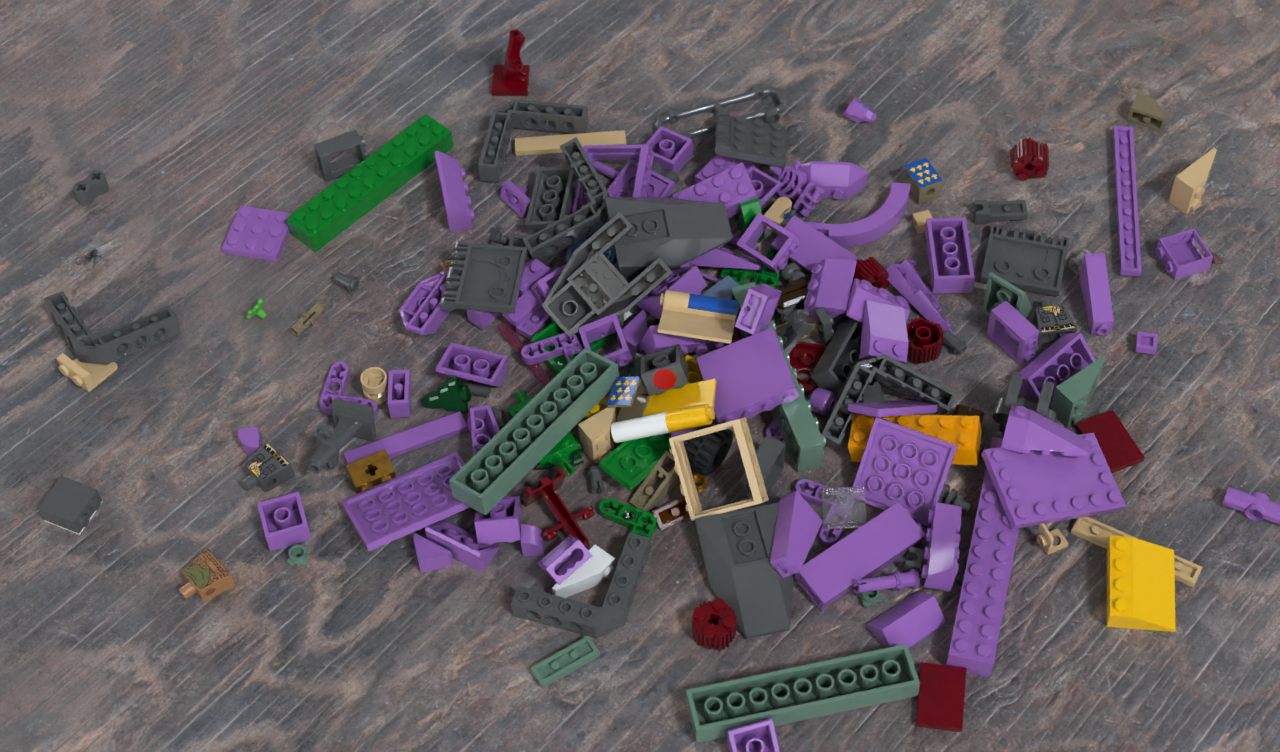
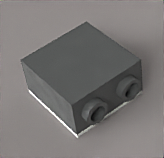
(70, 505)

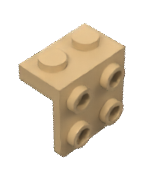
(85, 374)

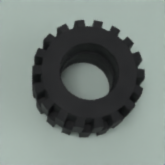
(709, 451)

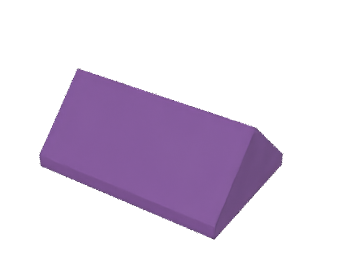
(462, 544)
(908, 621)

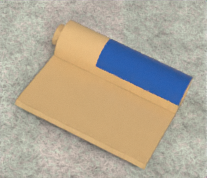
(697, 316)

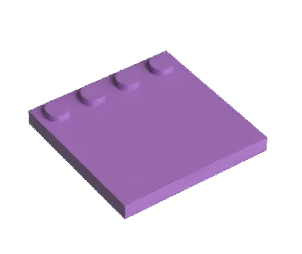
(904, 468)

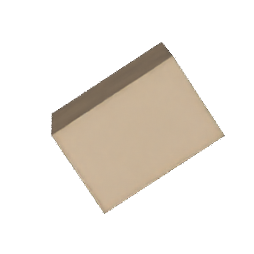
(919, 220)

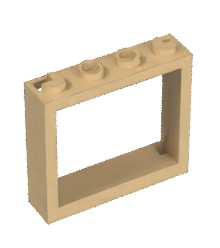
(749, 460)

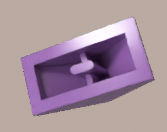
(431, 555)

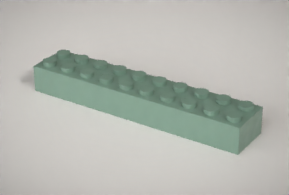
(800, 427)
(534, 431)
(803, 692)

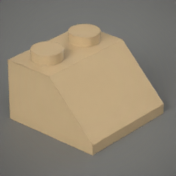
(596, 435)

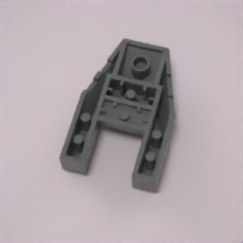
(594, 287)

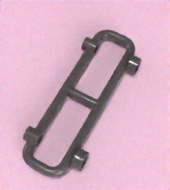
(771, 114)

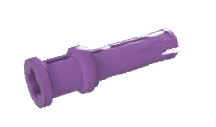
(894, 581)

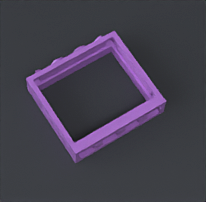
(641, 152)

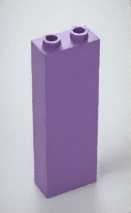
(859, 555)

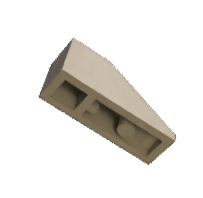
(657, 484)

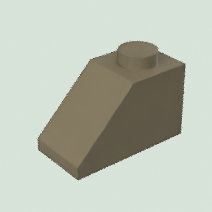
(1147, 112)

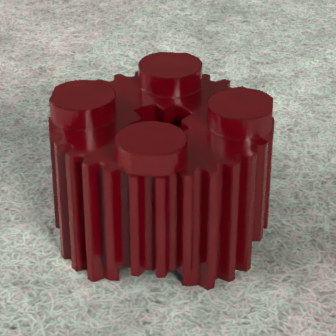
(1029, 159)
(872, 272)
(924, 340)
(714, 624)

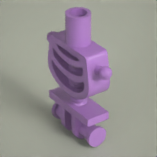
(795, 180)

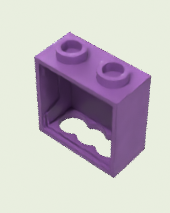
(1182, 255)
(564, 559)

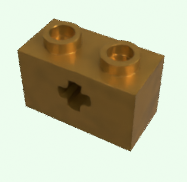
(379, 463)

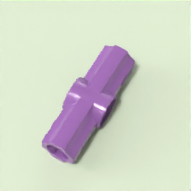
(1255, 505)

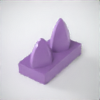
(515, 198)

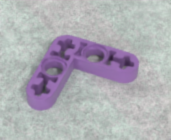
(565, 349)
(332, 379)
(807, 495)

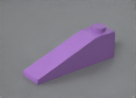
(725, 258)
(1032, 431)

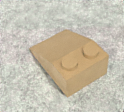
(1191, 184)

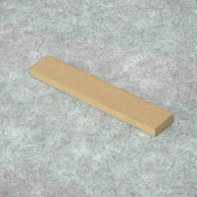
(552, 143)
(1099, 534)

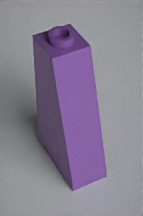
(1096, 293)
(794, 534)

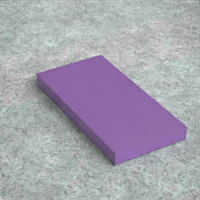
(812, 246)
(892, 408)

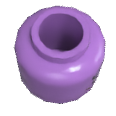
(821, 401)

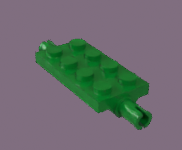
(560, 452)

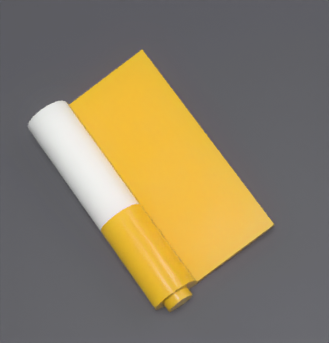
(671, 412)

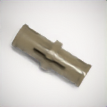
(315, 311)

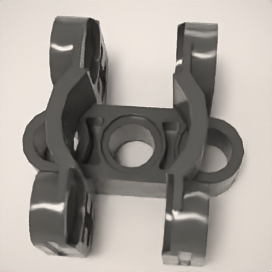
(1004, 405)

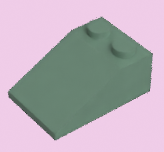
(999, 291)
(1075, 393)

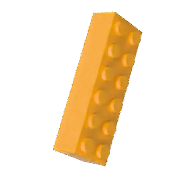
(956, 429)

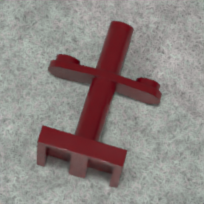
(513, 76)
(547, 491)

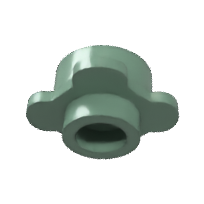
(295, 551)
(868, 601)

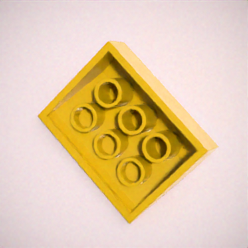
(1140, 585)

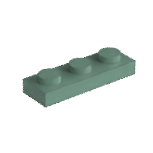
(565, 661)

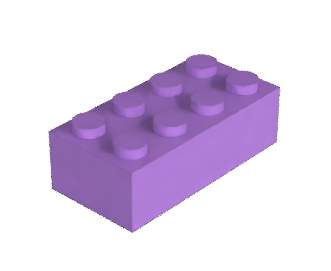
(726, 187)
(949, 255)

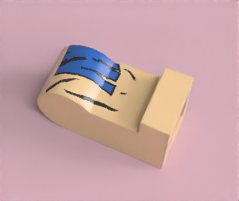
(779, 211)

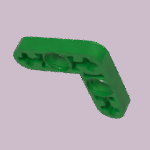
(763, 278)
(636, 523)

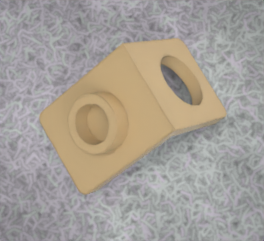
(1045, 539)

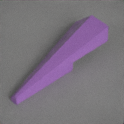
(914, 289)

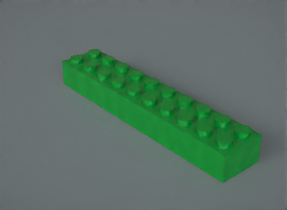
(369, 183)

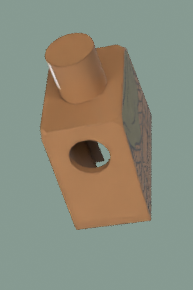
(206, 577)

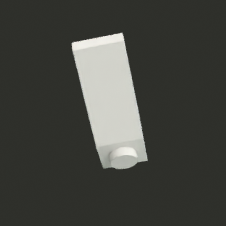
(590, 574)

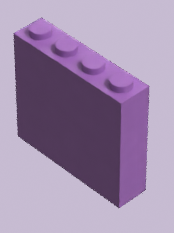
(749, 376)

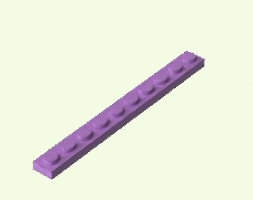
(1126, 201)

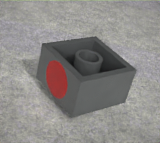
(664, 370)

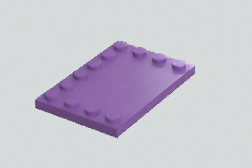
(1052, 486)
(405, 503)

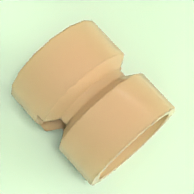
(375, 384)

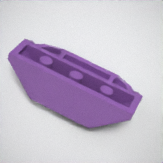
(836, 179)
(422, 309)

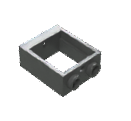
(335, 145)
(771, 463)

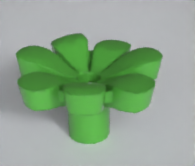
(257, 310)

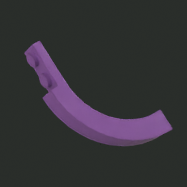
(873, 226)

